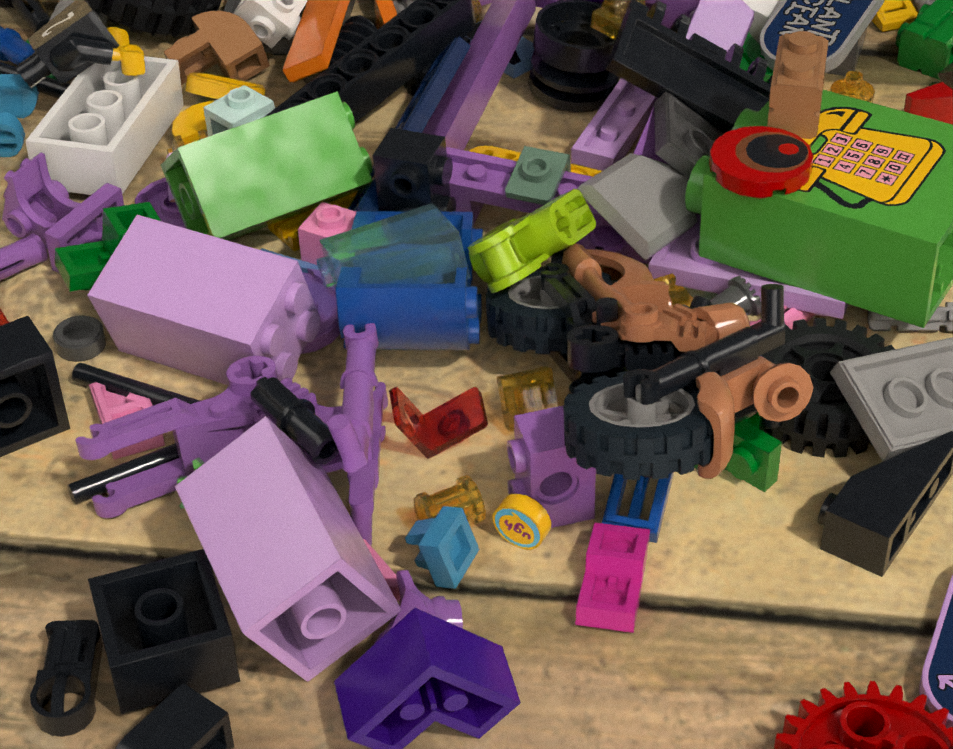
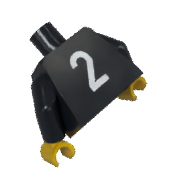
(76, 42)

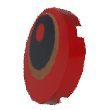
(761, 160)

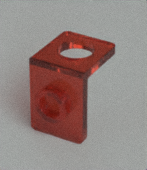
(442, 425)

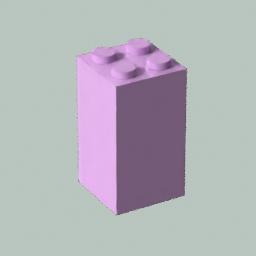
(203, 301)
(286, 550)

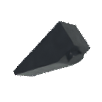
(885, 505)

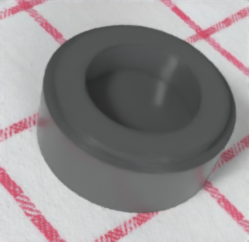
(79, 338)

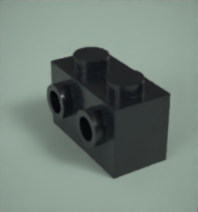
(413, 172)

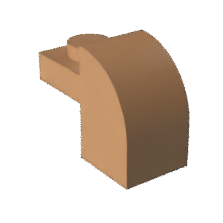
(219, 40)

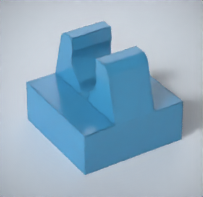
(444, 546)

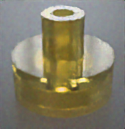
(854, 86)

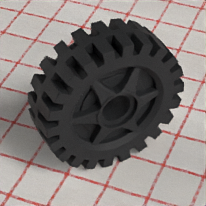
(827, 418)

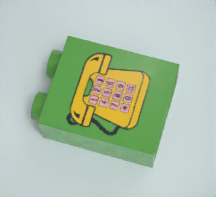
(863, 227)

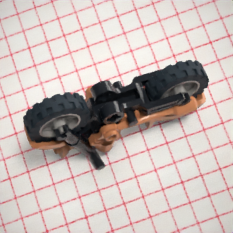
(648, 379)

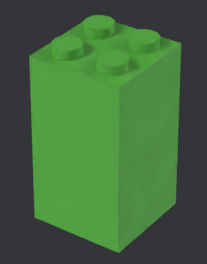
(268, 169)

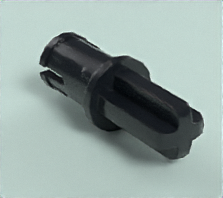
(295, 419)

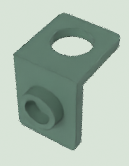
(537, 175)

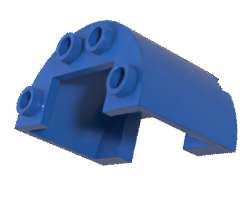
(414, 313)

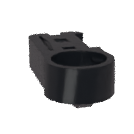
(69, 667)

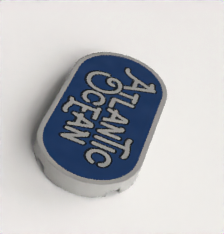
(836, 20)

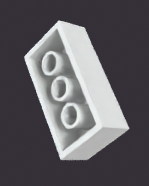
(107, 124)

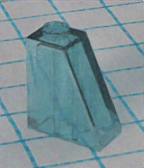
(400, 249)

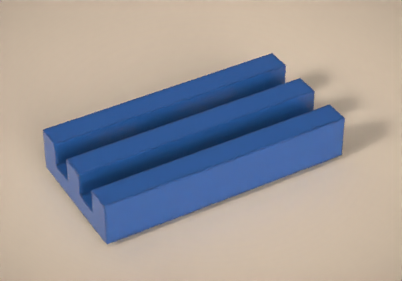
(633, 520)

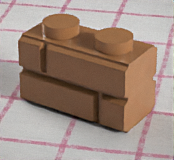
(798, 83)

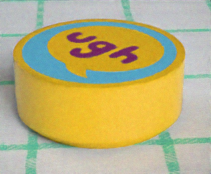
(522, 521)

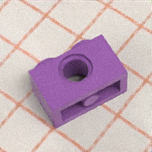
(546, 471)

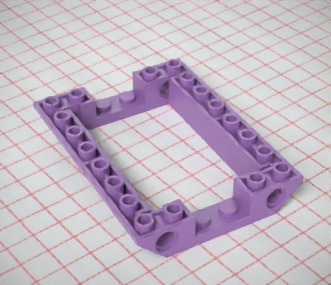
(483, 178)

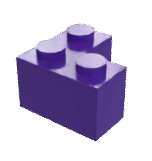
(424, 675)

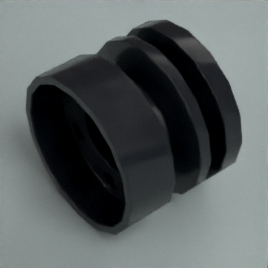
(570, 58)

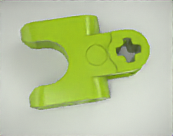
(522, 244)

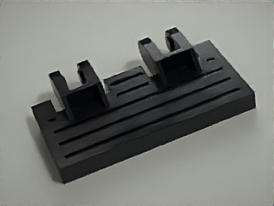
(689, 69)

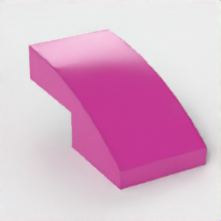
(613, 577)

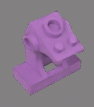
(44, 208)

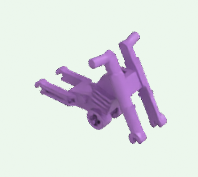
(214, 423)

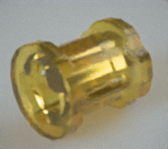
(462, 494)

